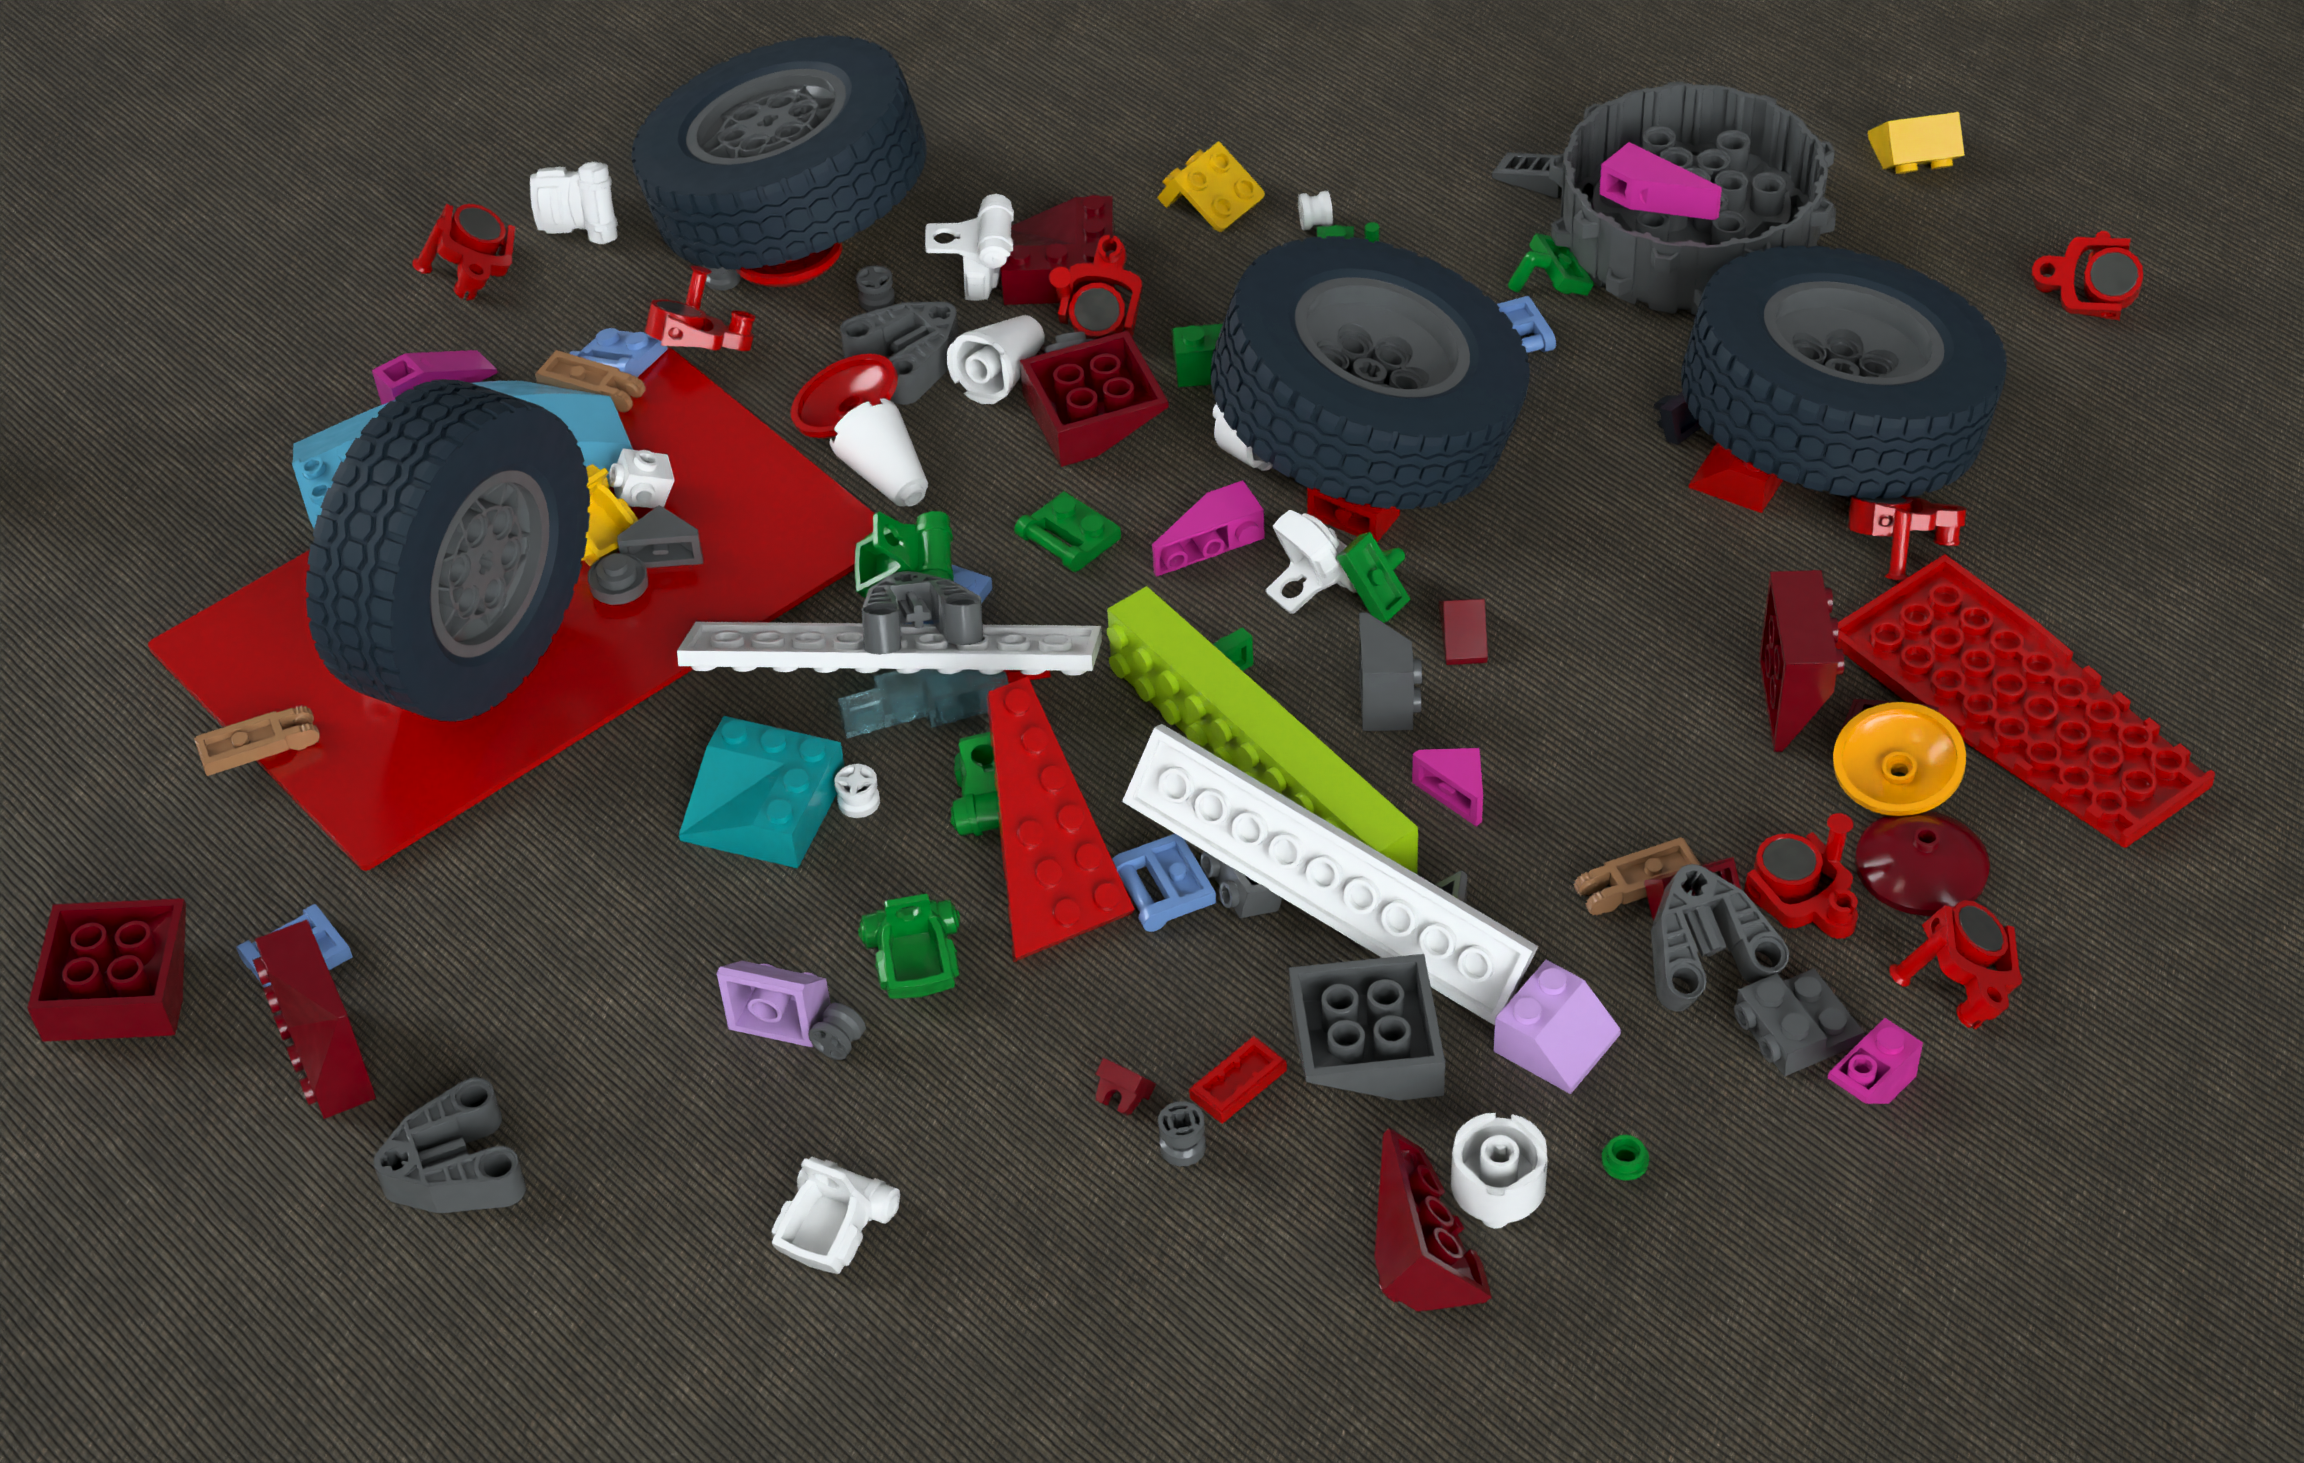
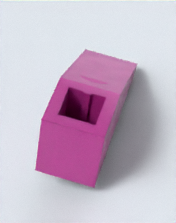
(1656, 185)
(417, 368)
(1212, 526)

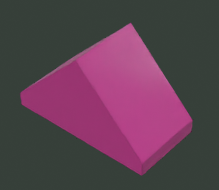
(1452, 779)

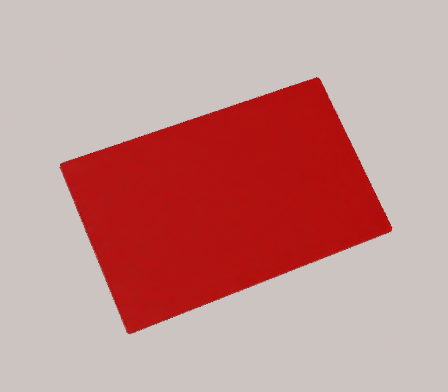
(388, 776)

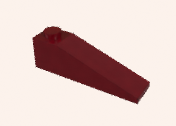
(1418, 1238)

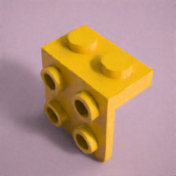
(1214, 186)

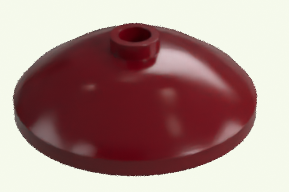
(1921, 862)

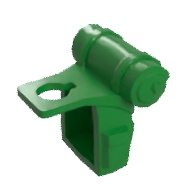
(904, 548)
(975, 773)
(913, 945)

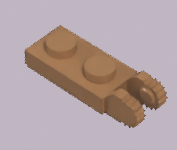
(590, 376)
(256, 739)
(1628, 875)

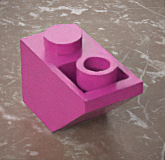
(1879, 1064)

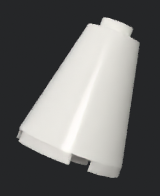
(990, 357)
(881, 451)

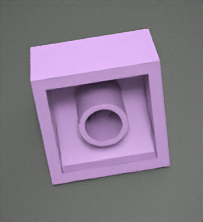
(772, 1001)
(1555, 1027)

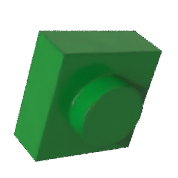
(1237, 648)

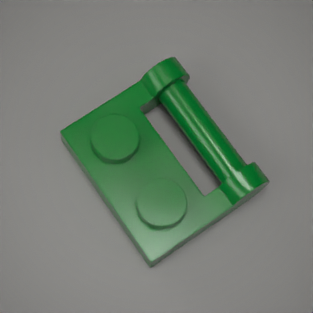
(1074, 523)

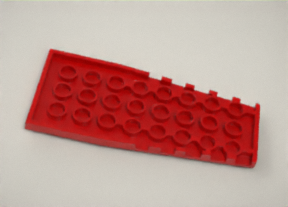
(2021, 699)

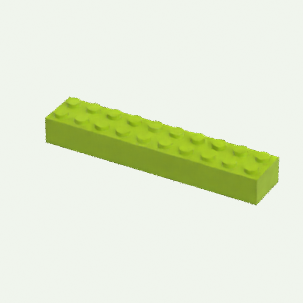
(1245, 725)

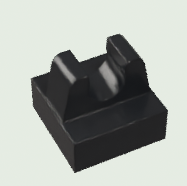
(1676, 418)

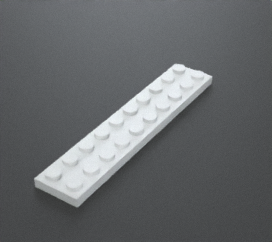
(841, 645)
(1328, 872)

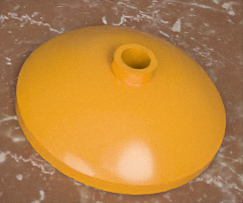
(1902, 740)

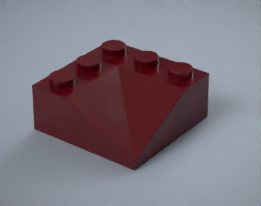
(1054, 239)
(1090, 395)
(1797, 651)
(110, 970)
(313, 1019)

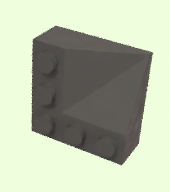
(1369, 1027)

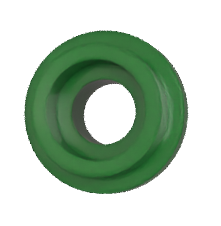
(1625, 1148)

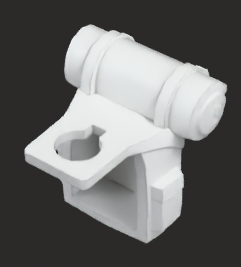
(574, 200)
(982, 243)
(1312, 555)
(829, 1213)

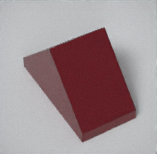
(1464, 631)

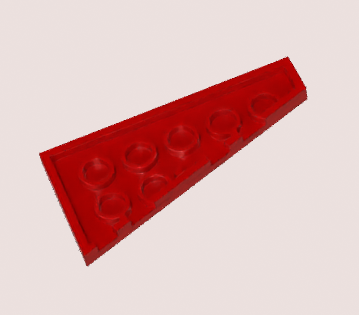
(1051, 848)

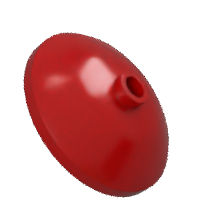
(794, 272)
(841, 389)

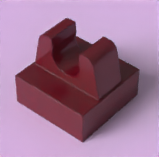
(1119, 1079)

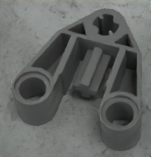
(915, 334)
(915, 599)
(1739, 922)
(429, 1163)

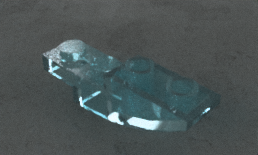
(916, 695)

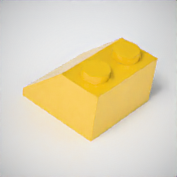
(1918, 141)

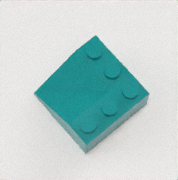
(762, 791)

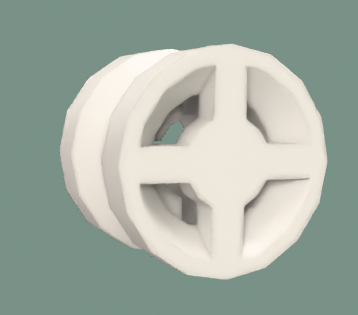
(1315, 210)
(857, 790)

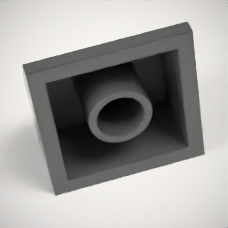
(1387, 677)

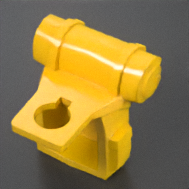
(606, 519)

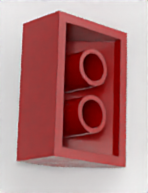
(1735, 480)

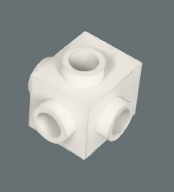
(642, 478)

